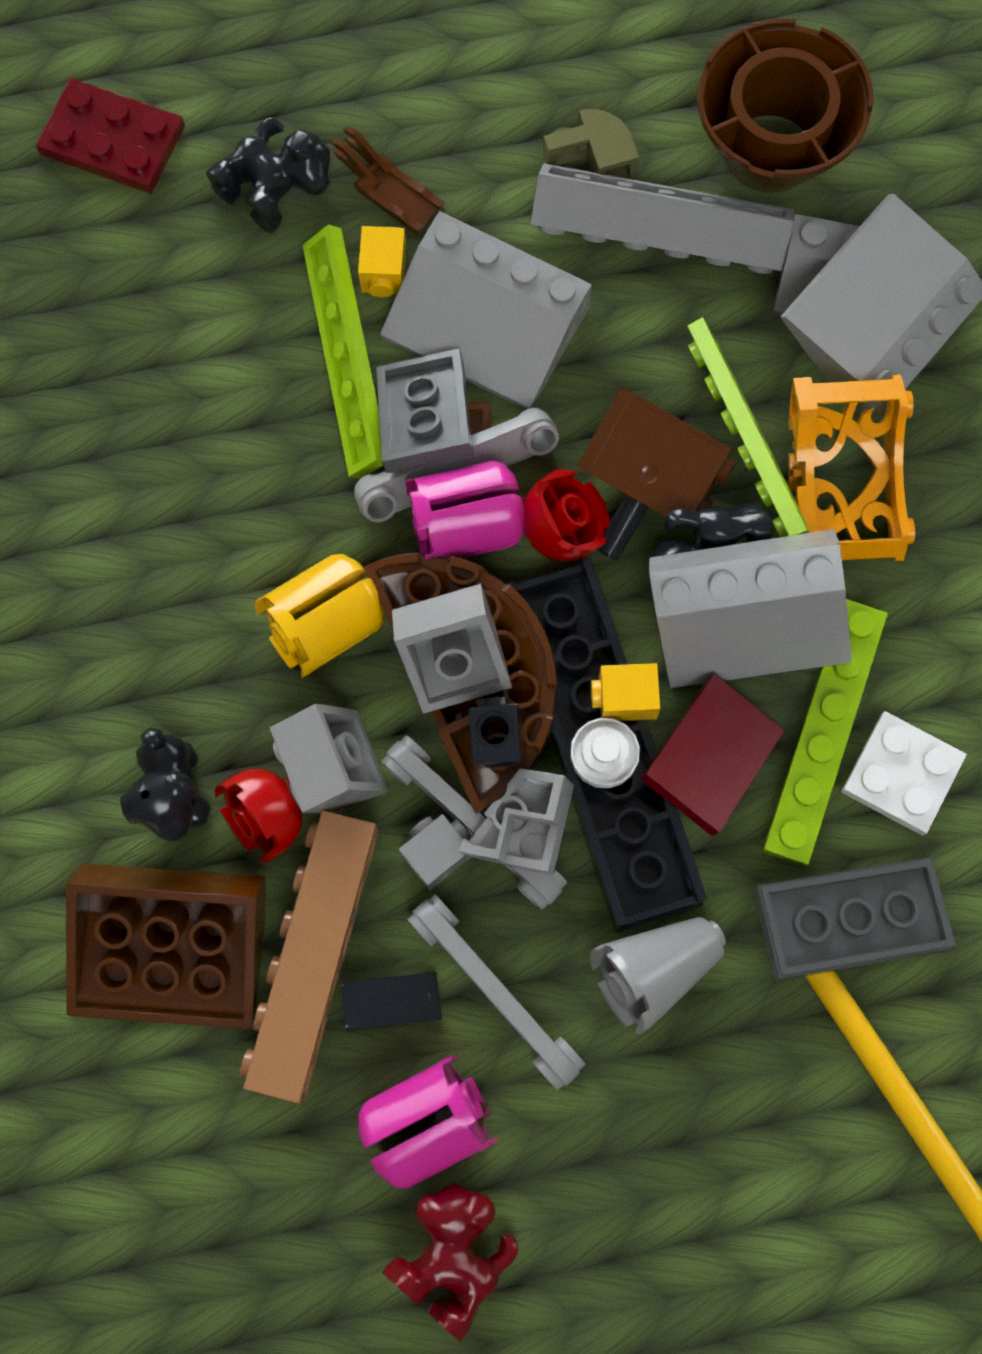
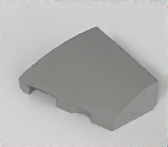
(525, 824)

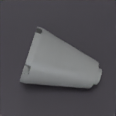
(656, 968)

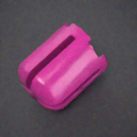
(466, 511)
(436, 1147)

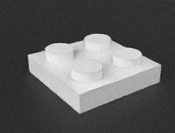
(903, 773)

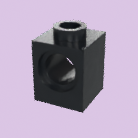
(506, 753)

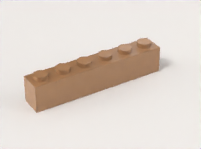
(311, 957)

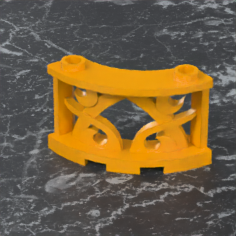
(810, 420)

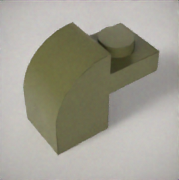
(598, 140)

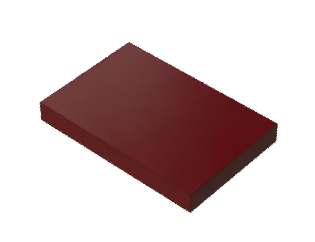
(712, 755)

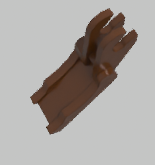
(386, 184)

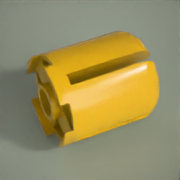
(322, 612)

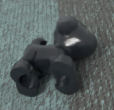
(300, 164)
(717, 527)
(166, 794)

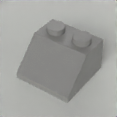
(809, 250)
(450, 648)
(327, 758)

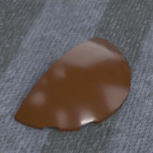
(525, 647)

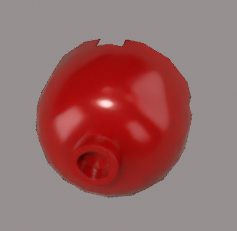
(564, 517)
(261, 811)

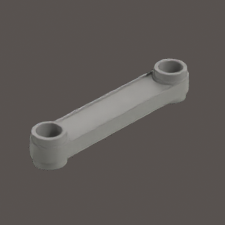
(509, 442)
(409, 763)
(555, 1059)

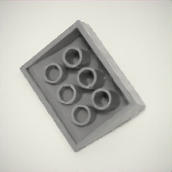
(884, 301)
(493, 304)
(751, 608)

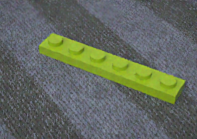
(344, 350)
(741, 420)
(823, 742)

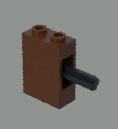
(655, 464)

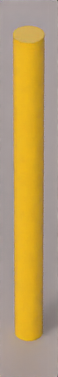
(901, 1096)

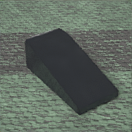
(391, 1001)

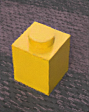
(382, 260)
(627, 692)

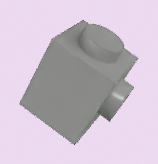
(435, 849)

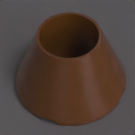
(789, 75)

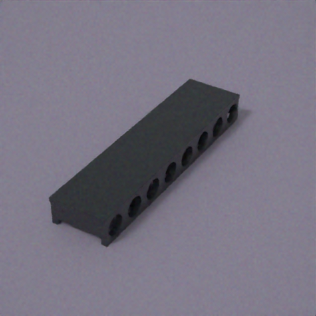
(628, 828)

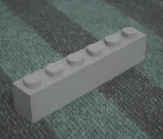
(662, 218)

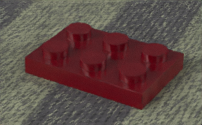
(110, 135)

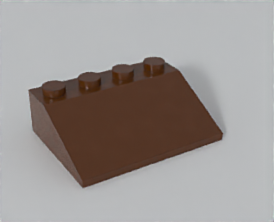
(164, 945)

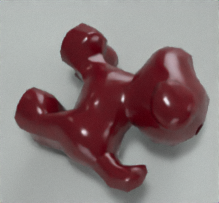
(453, 1221)

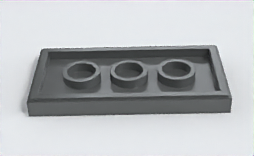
(853, 918)

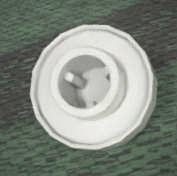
(604, 753)

